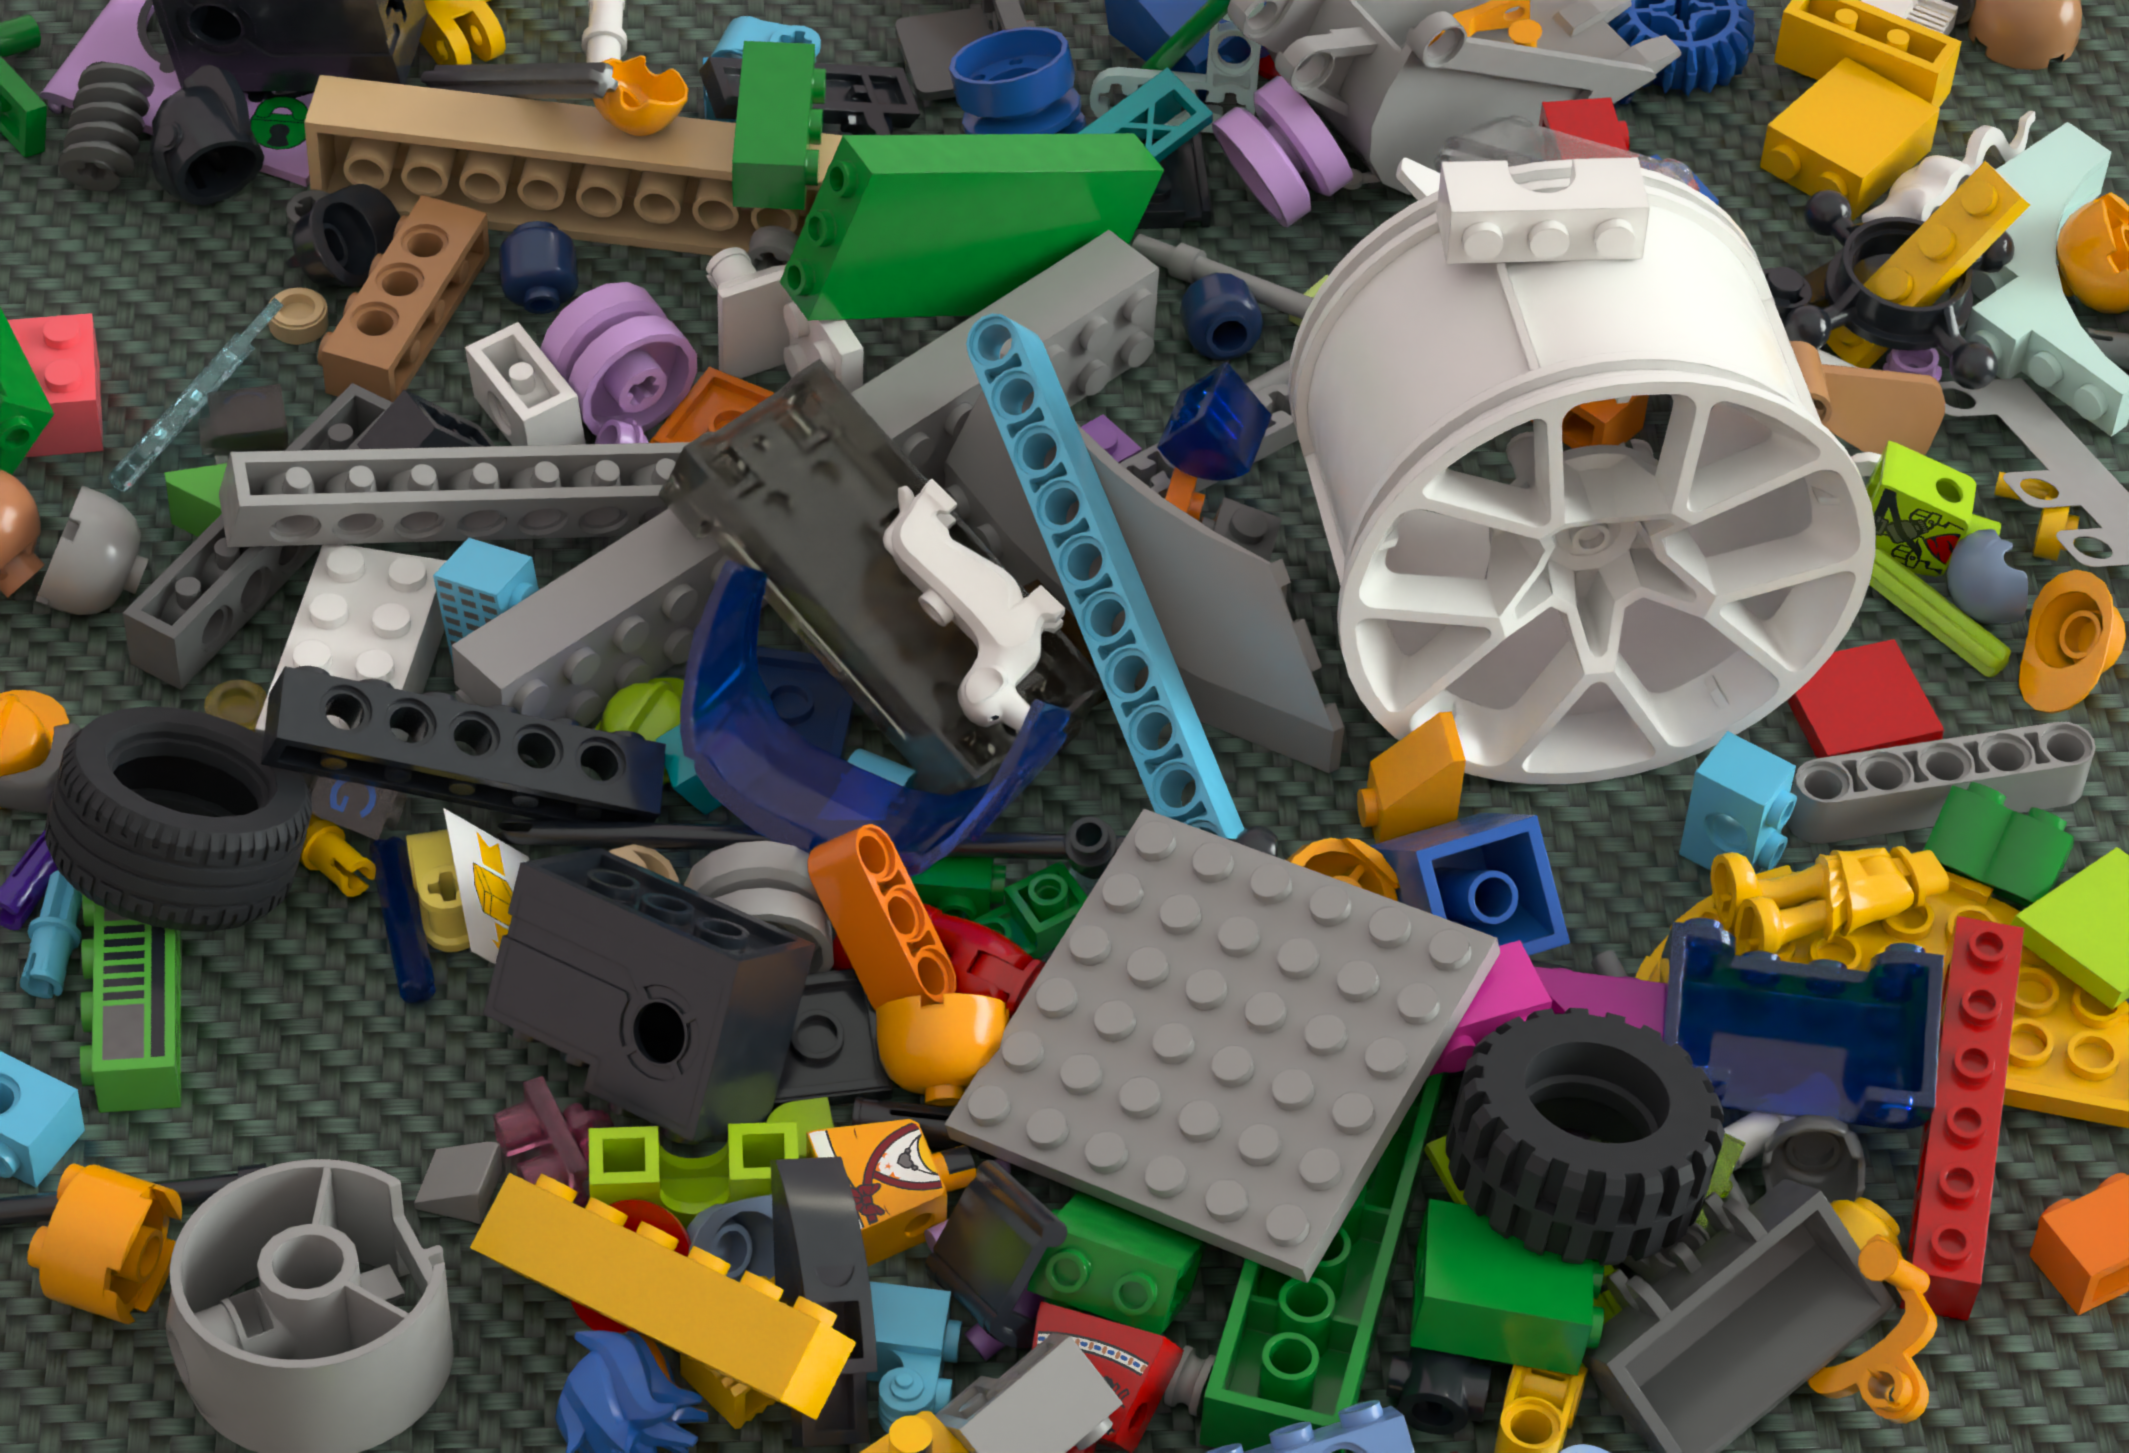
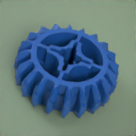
(1709, 33)

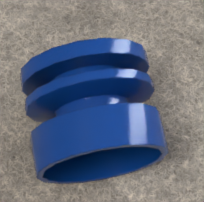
(1017, 84)

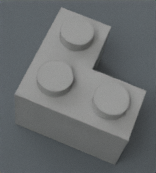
(1036, 1406)

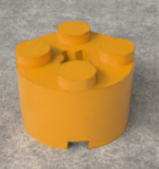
(106, 1242)

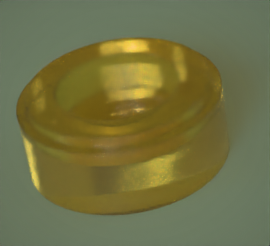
(237, 702)

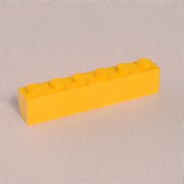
(664, 1295)

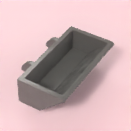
(1735, 1321)

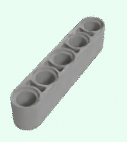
(1909, 783)

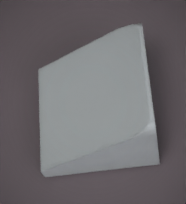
(461, 1181)

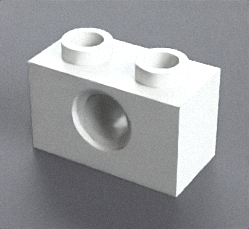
(523, 390)

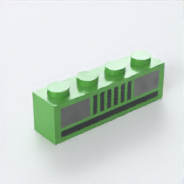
(131, 1012)

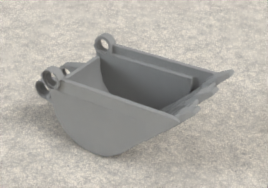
(1400, 99)

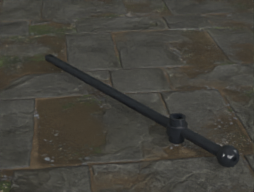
(1086, 845)

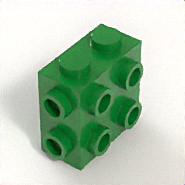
(1118, 1266)

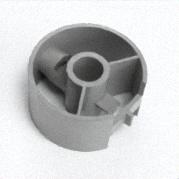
(316, 1347)

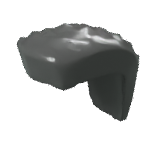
(34, 788)

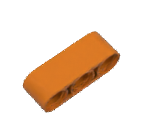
(880, 918)

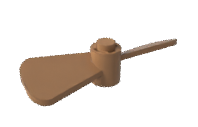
(1872, 404)

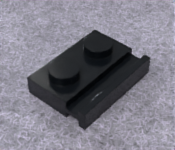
(1181, 191)

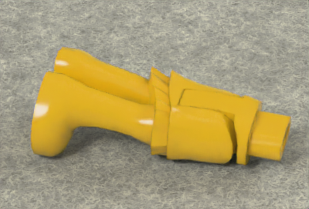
(1846, 888)

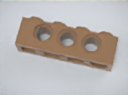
(406, 299)

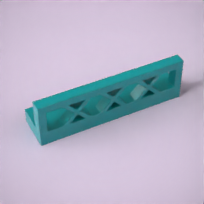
(1152, 107)

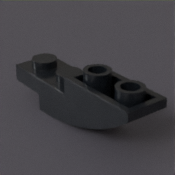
(824, 1260)

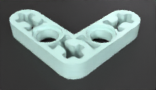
(1219, 79)

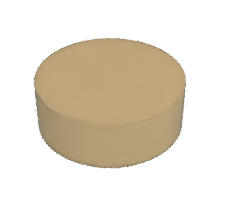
(301, 318)

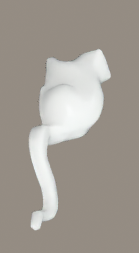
(1937, 177)

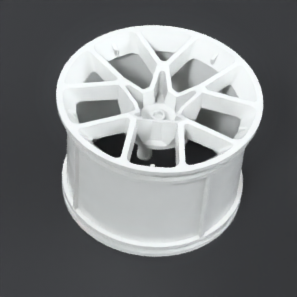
(1604, 595)

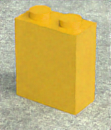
(1849, 135)

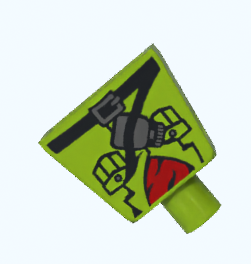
(1922, 509)

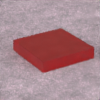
(1864, 703)

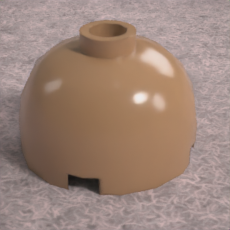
(2026, 31)

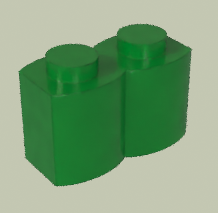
(2000, 846)

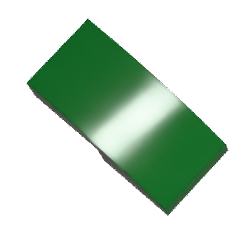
(1038, 909)

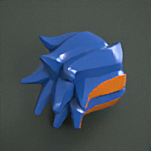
(625, 1398)

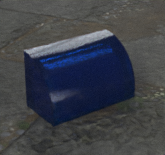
(1215, 427)

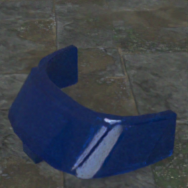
(801, 791)

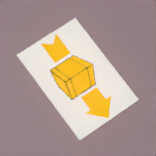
(486, 882)

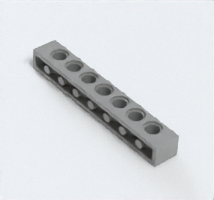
(442, 493)

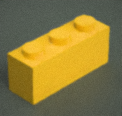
(1824, 32)

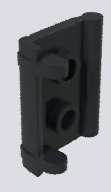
(993, 1251)

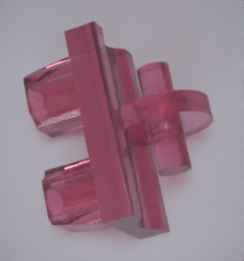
(561, 1143)

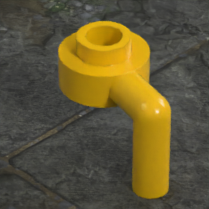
(2051, 519)

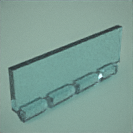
(190, 402)

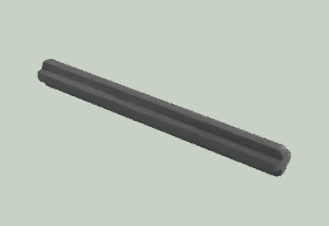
(526, 80)

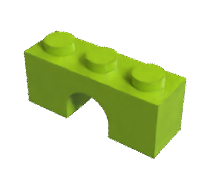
(634, 1166)

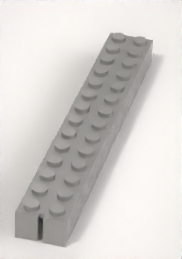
(643, 596)

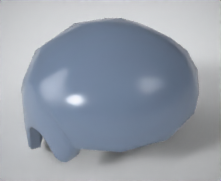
(1984, 583)

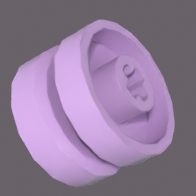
(1282, 151)
(621, 356)

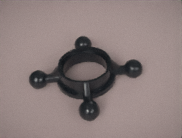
(1879, 320)

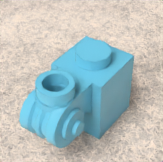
(911, 1349)

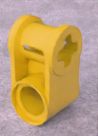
(1538, 1410)

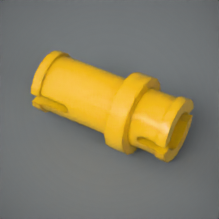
(334, 857)

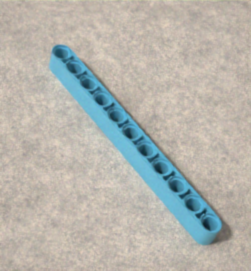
(1114, 588)

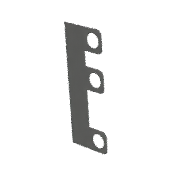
(2070, 466)

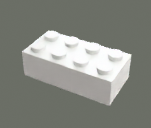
(366, 620)

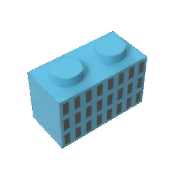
(480, 585)

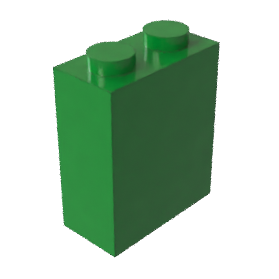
(1497, 1299)

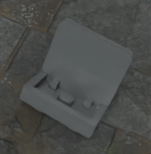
(934, 38)

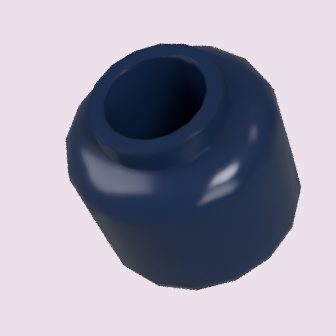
(537, 266)
(1221, 316)

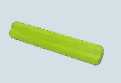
(1938, 615)

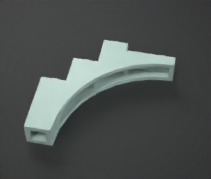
(2024, 303)

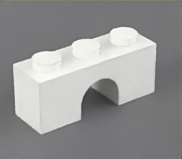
(1495, 220)

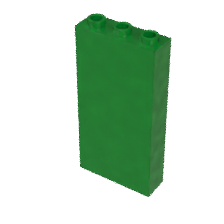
(958, 218)

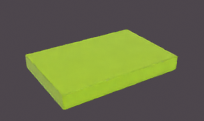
(2086, 928)

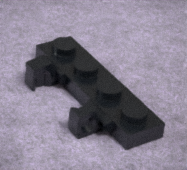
(856, 96)

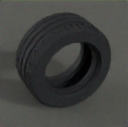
(176, 819)

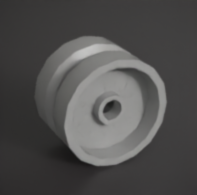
(769, 884)

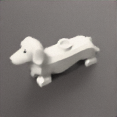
(977, 599)

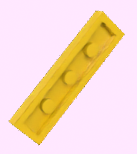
(1938, 253)

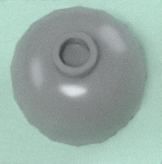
(93, 557)

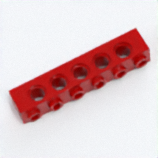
(1964, 1129)

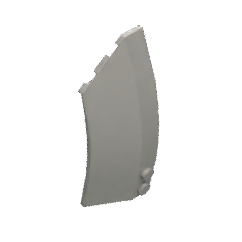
(1213, 598)

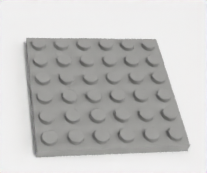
(1224, 1043)

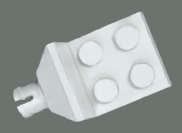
(766, 328)

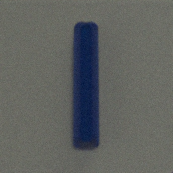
(403, 920)

